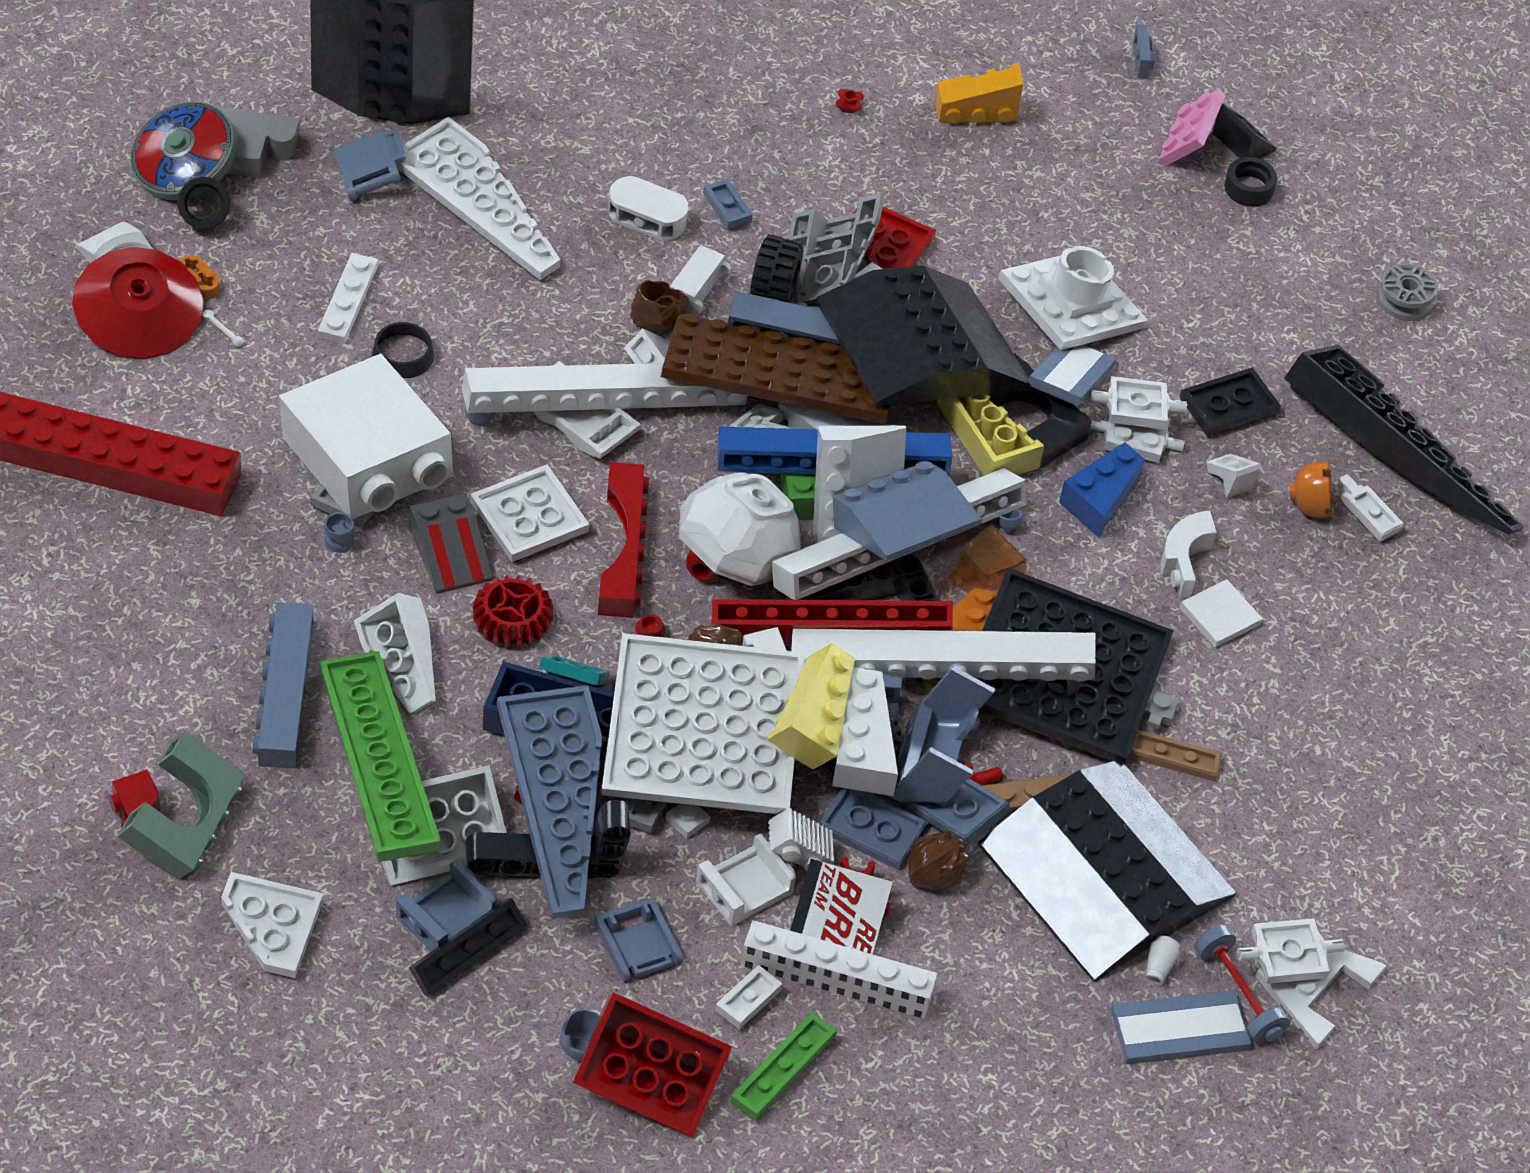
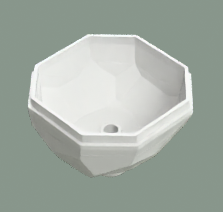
(740, 526)

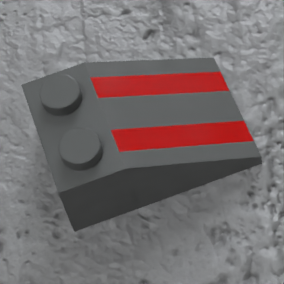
(449, 543)

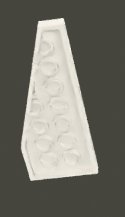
(469, 183)

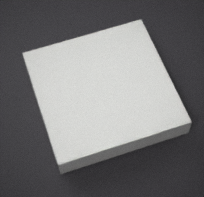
(1221, 613)

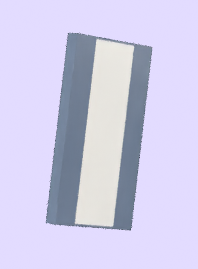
(1072, 373)
(1180, 1027)

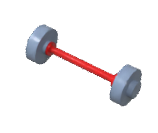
(1267, 1024)

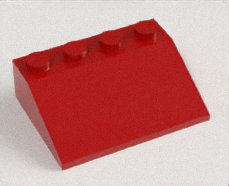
(651, 1064)

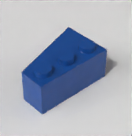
(1102, 487)

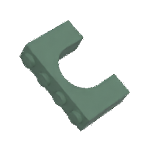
(213, 785)

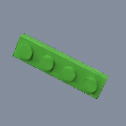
(783, 1066)

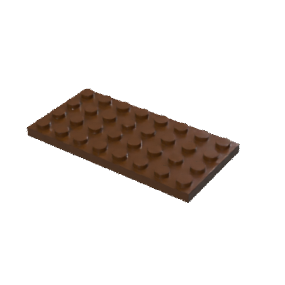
(768, 367)

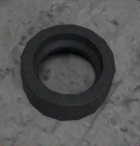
(203, 182)
(1245, 194)

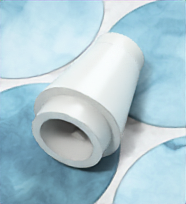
(1161, 959)

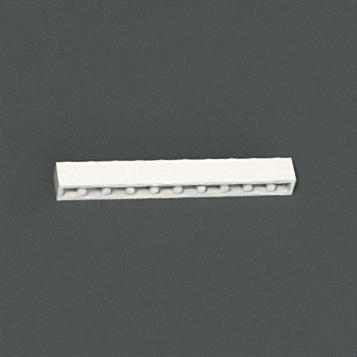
(584, 389)
(843, 558)
(975, 652)

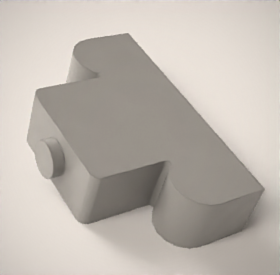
(259, 136)

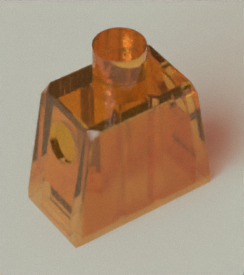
(987, 560)

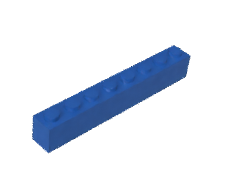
(796, 450)

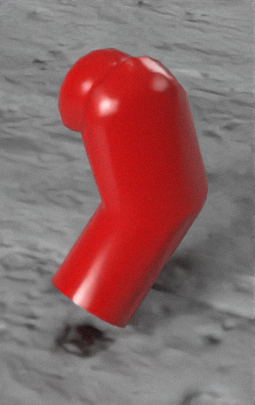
(987, 776)

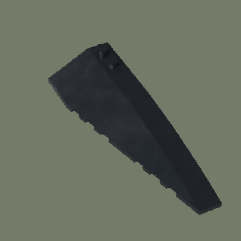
(1357, 404)

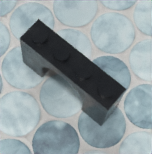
(1064, 424)

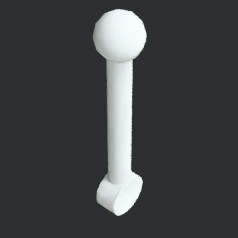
(208, 315)

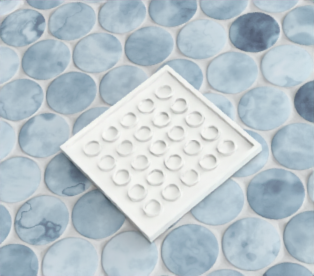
(697, 724)

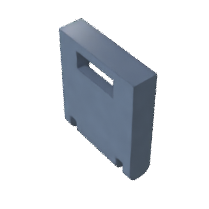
(640, 947)

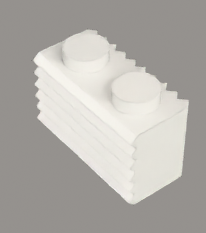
(800, 839)

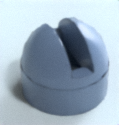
(1011, 521)

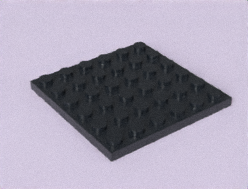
(1086, 714)

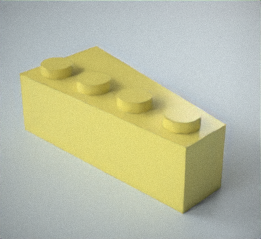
(991, 435)
(816, 708)

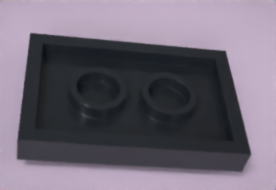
(1230, 401)

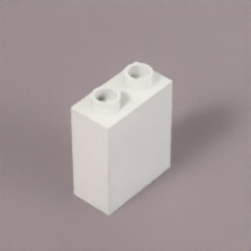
(366, 436)

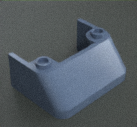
(934, 737)

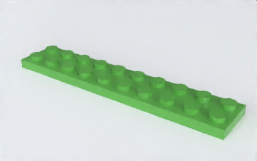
(380, 757)

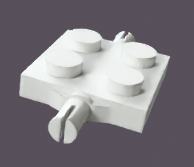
(1138, 402)
(1146, 441)
(1290, 950)

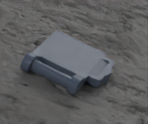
(369, 158)

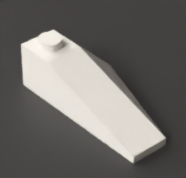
(402, 637)

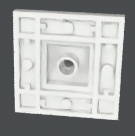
(1073, 297)

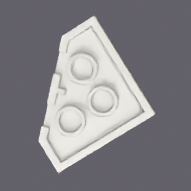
(272, 920)

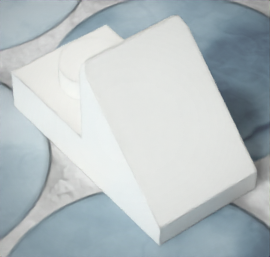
(1236, 473)

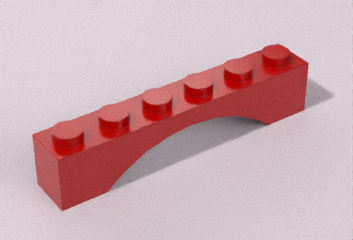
(619, 581)

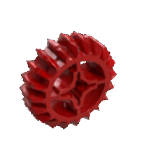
(509, 619)

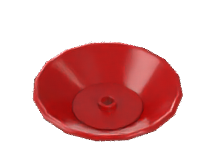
(134, 322)

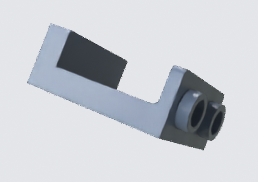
(445, 906)

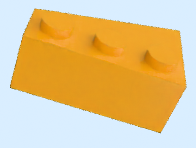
(980, 98)

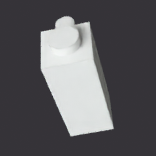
(700, 276)

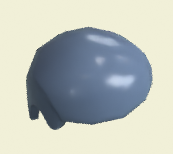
(577, 1032)

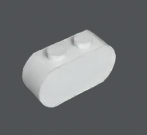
(648, 208)

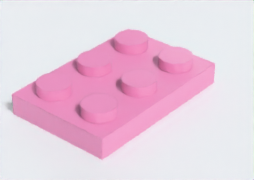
(1191, 127)

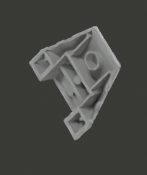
(833, 246)

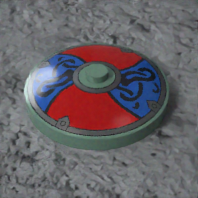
(183, 145)

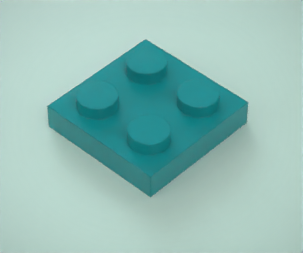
(568, 668)

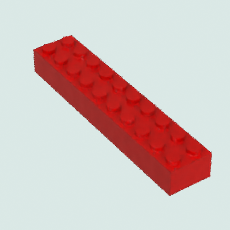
(117, 455)

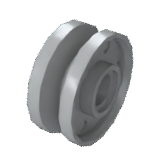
(1407, 292)

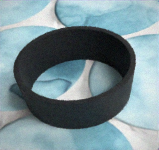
(411, 368)

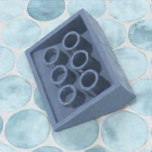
(904, 511)

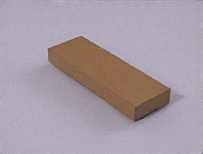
(1175, 755)

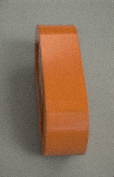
(203, 273)

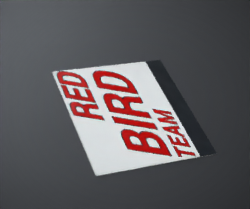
(841, 906)

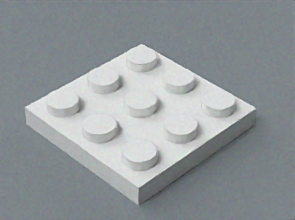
(529, 513)

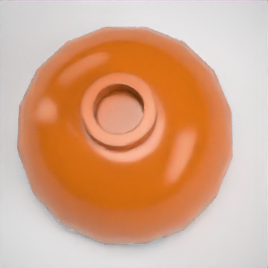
(1313, 490)

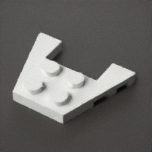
(1300, 995)

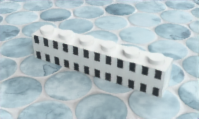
(839, 969)

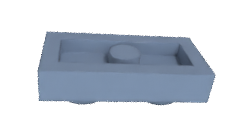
(1142, 46)
(727, 204)

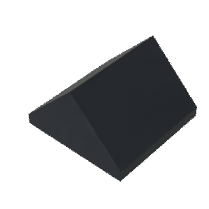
(1240, 134)

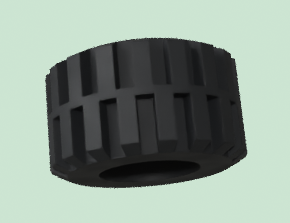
(777, 268)

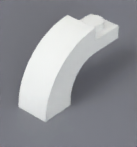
(1186, 538)

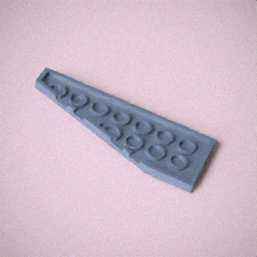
(556, 768)

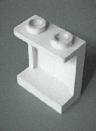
(747, 881)

